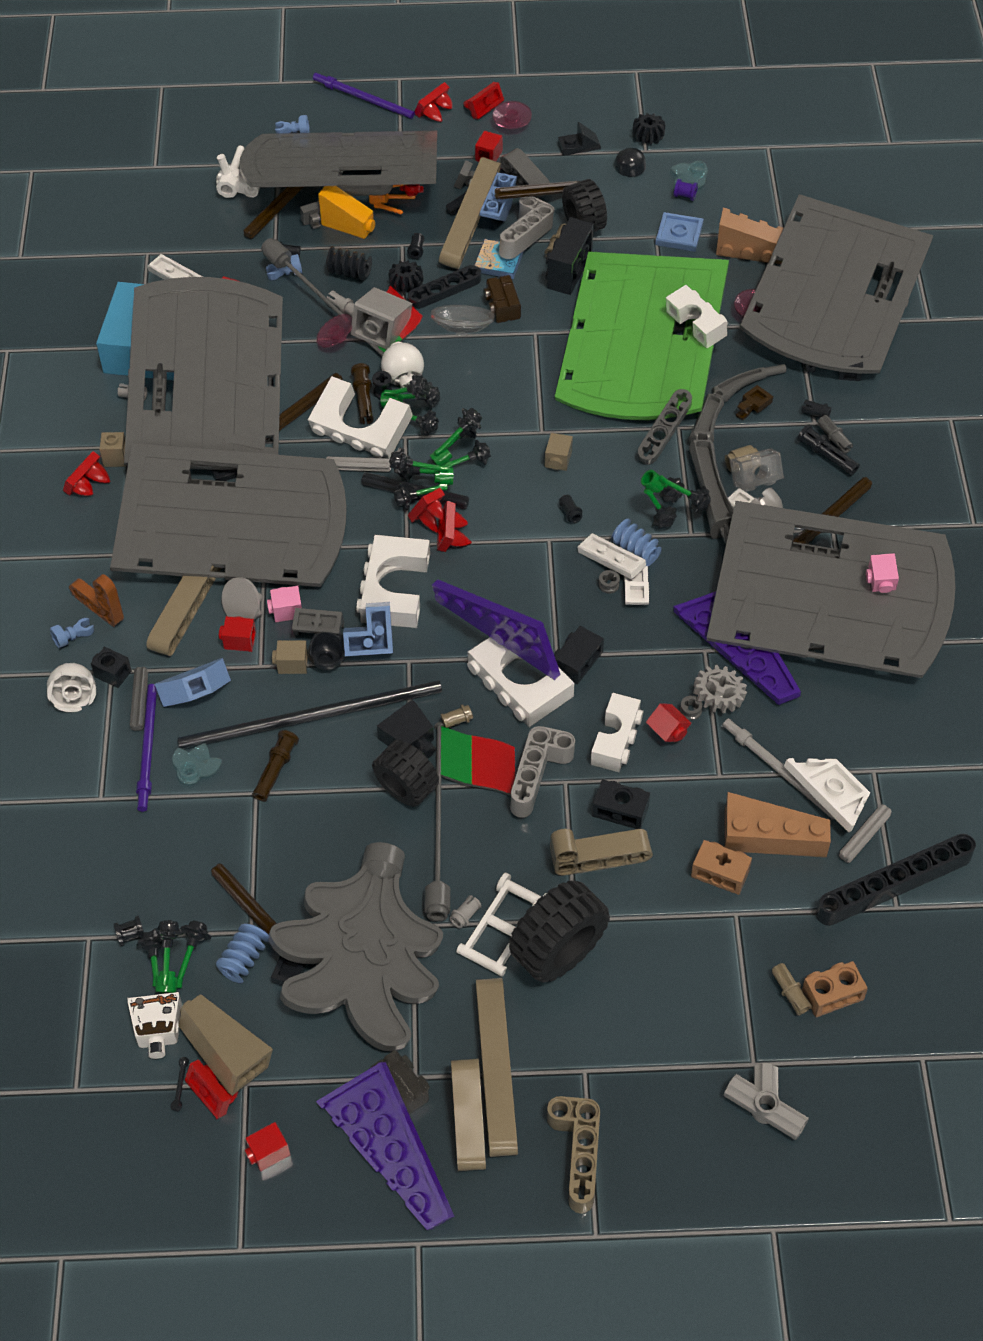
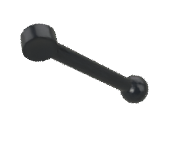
(176, 1105)

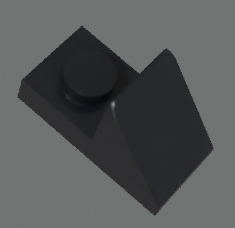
(583, 141)

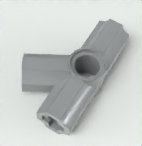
(766, 1092)

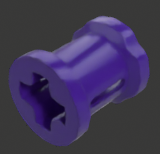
(685, 189)

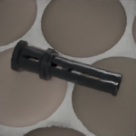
(820, 444)

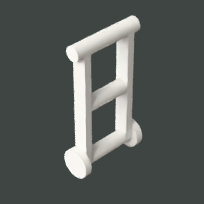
(503, 887)

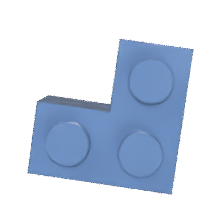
(375, 637)

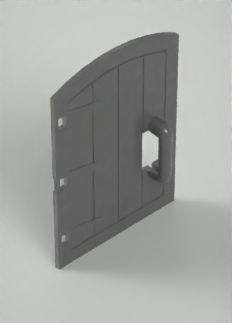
(318, 157)
(817, 296)
(220, 354)
(268, 523)
(820, 597)

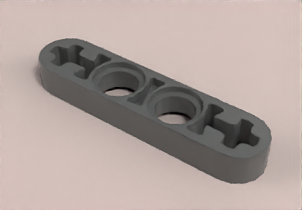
(667, 427)

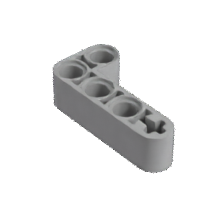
(534, 221)
(541, 746)

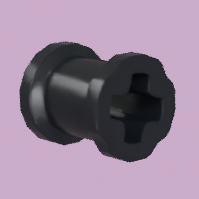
(382, 382)
(129, 930)

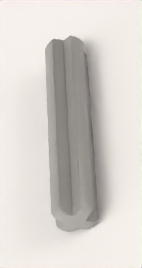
(361, 464)
(865, 833)

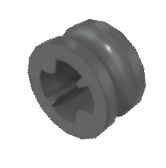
(614, 584)
(697, 710)

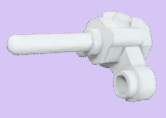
(230, 180)

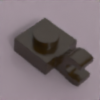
(754, 399)

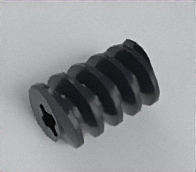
(348, 265)

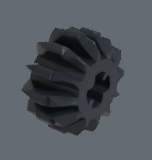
(648, 128)
(405, 276)

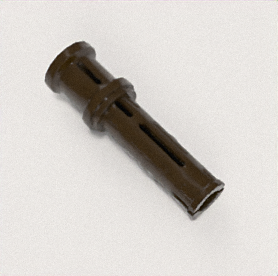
(362, 386)
(279, 756)

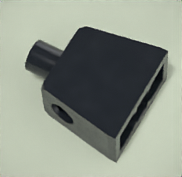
(409, 726)

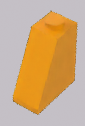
(344, 212)

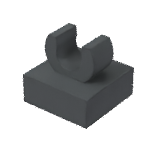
(465, 175)
(311, 214)

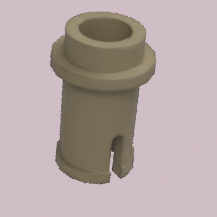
(457, 716)

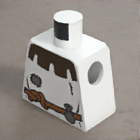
(156, 1021)

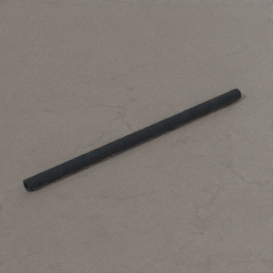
(309, 714)

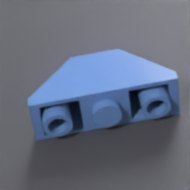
(498, 208)
(193, 683)

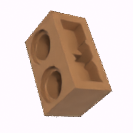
(837, 994)

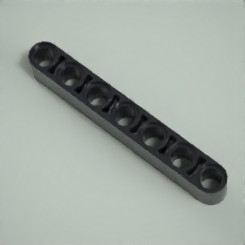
(890, 888)

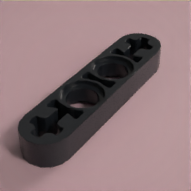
(467, 278)

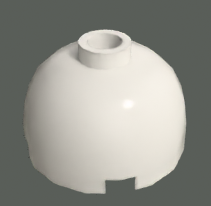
(71, 687)

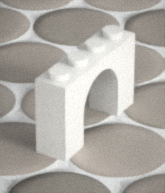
(378, 438)
(390, 555)
(527, 701)

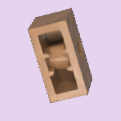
(709, 867)

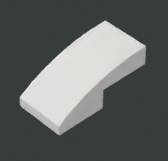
(637, 588)

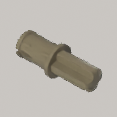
(791, 989)

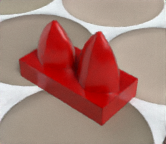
(484, 100)
(428, 107)
(78, 479)
(428, 509)
(446, 533)
(207, 1088)

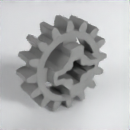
(720, 689)

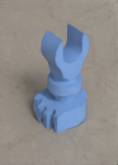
(285, 127)
(274, 273)
(61, 637)

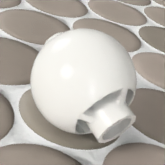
(402, 362)

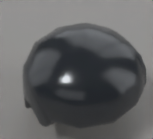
(630, 162)
(326, 650)

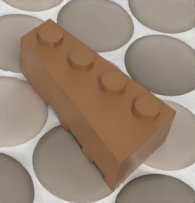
(746, 238)
(773, 829)

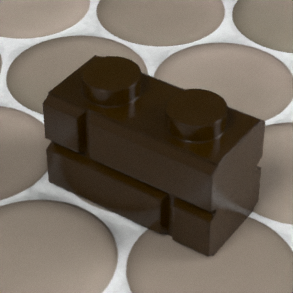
(502, 298)

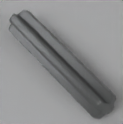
(138, 698)

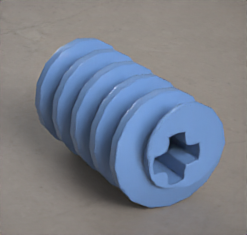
(635, 541)
(240, 950)

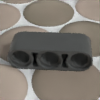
(519, 165)

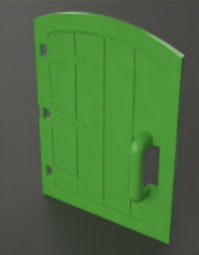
(627, 352)

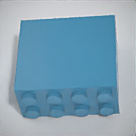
(116, 333)

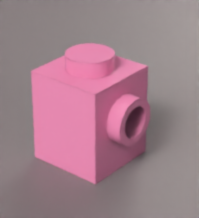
(882, 573)
(284, 602)

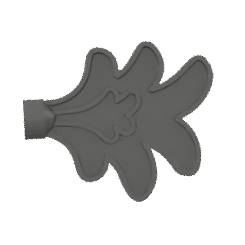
(363, 950)

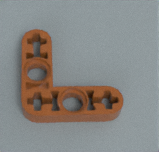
(101, 599)

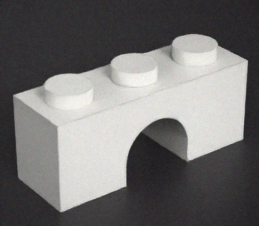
(686, 305)
(612, 749)

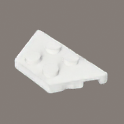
(832, 787)

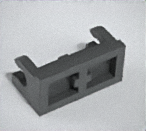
(317, 621)

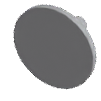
(241, 599)

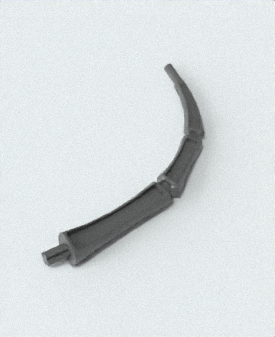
(703, 452)

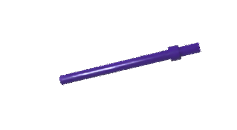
(331, 82)
(144, 785)

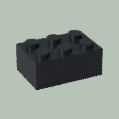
(569, 255)

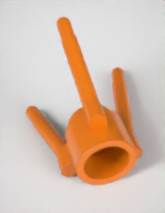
(379, 200)

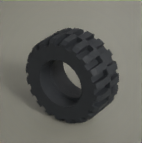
(559, 931)

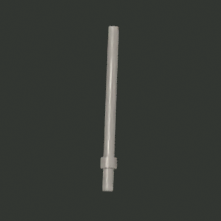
(745, 738)

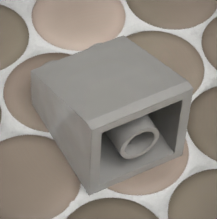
(380, 317)

